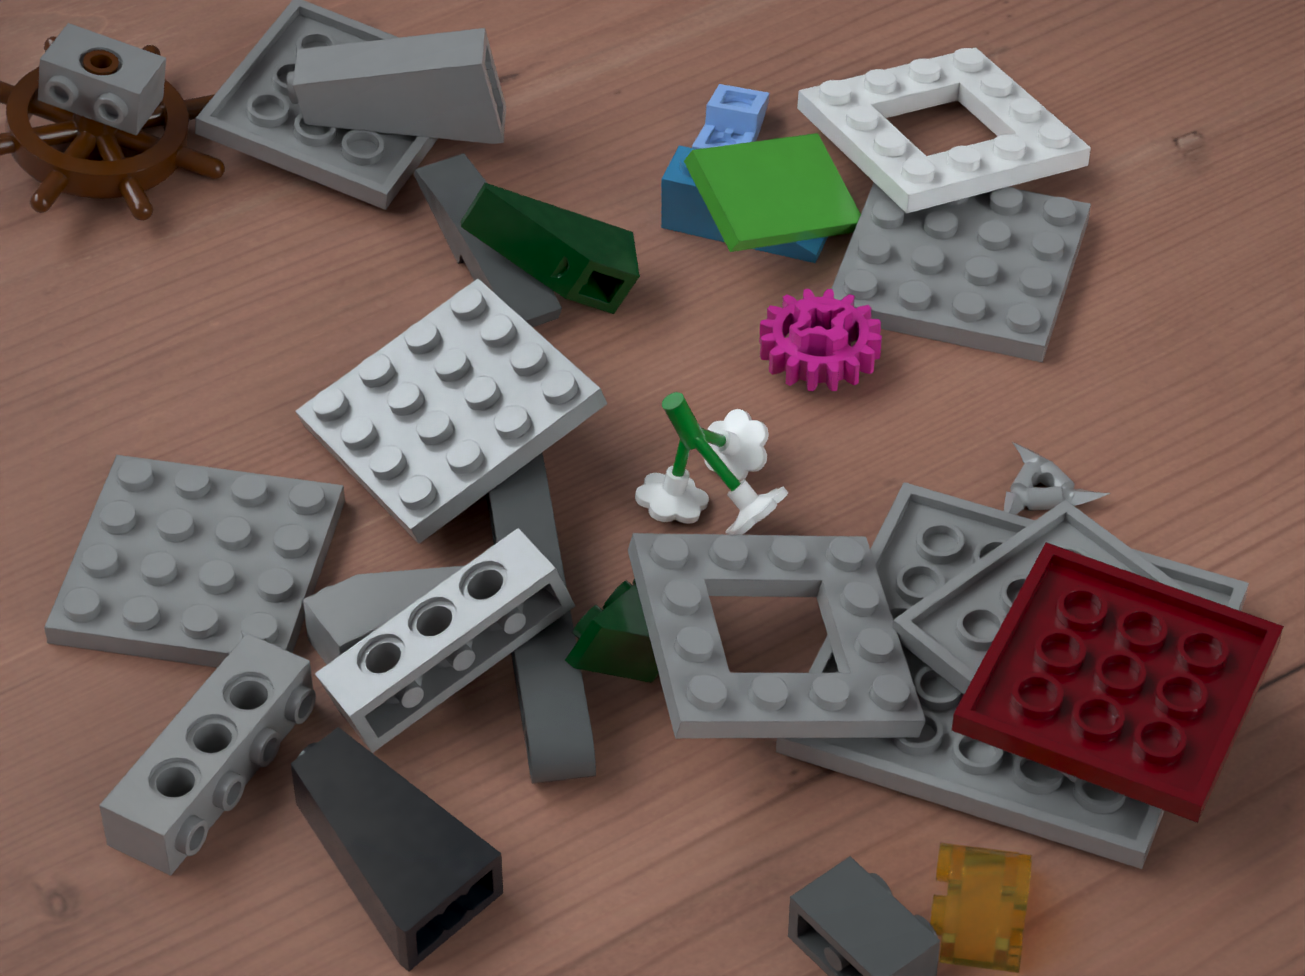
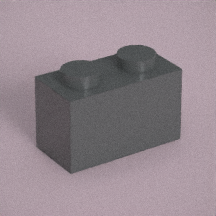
(859, 928)

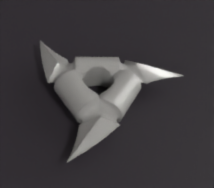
(1058, 484)

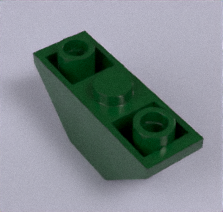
(615, 638)

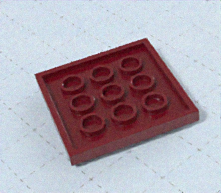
(1119, 681)

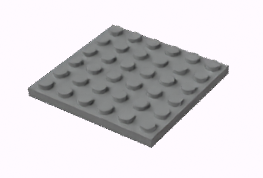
(916, 552)

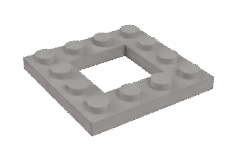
(704, 700)

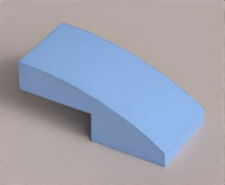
(732, 117)

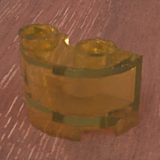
(983, 906)

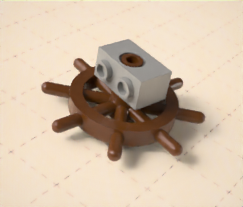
(99, 101)

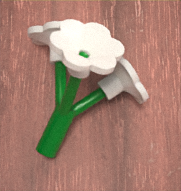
(729, 449)

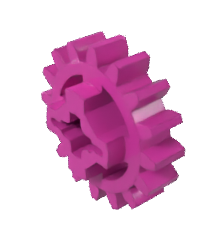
(820, 339)

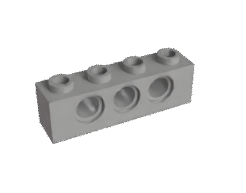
(445, 639)
(208, 754)

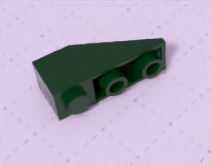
(558, 247)

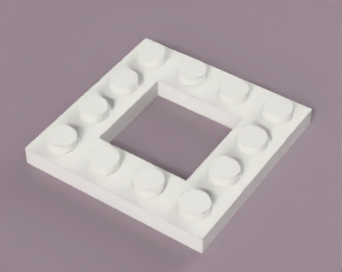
(1026, 148)

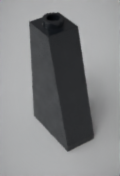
(395, 847)

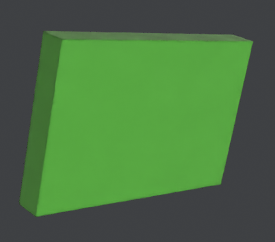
(773, 191)

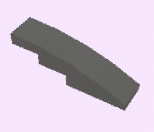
(450, 190)

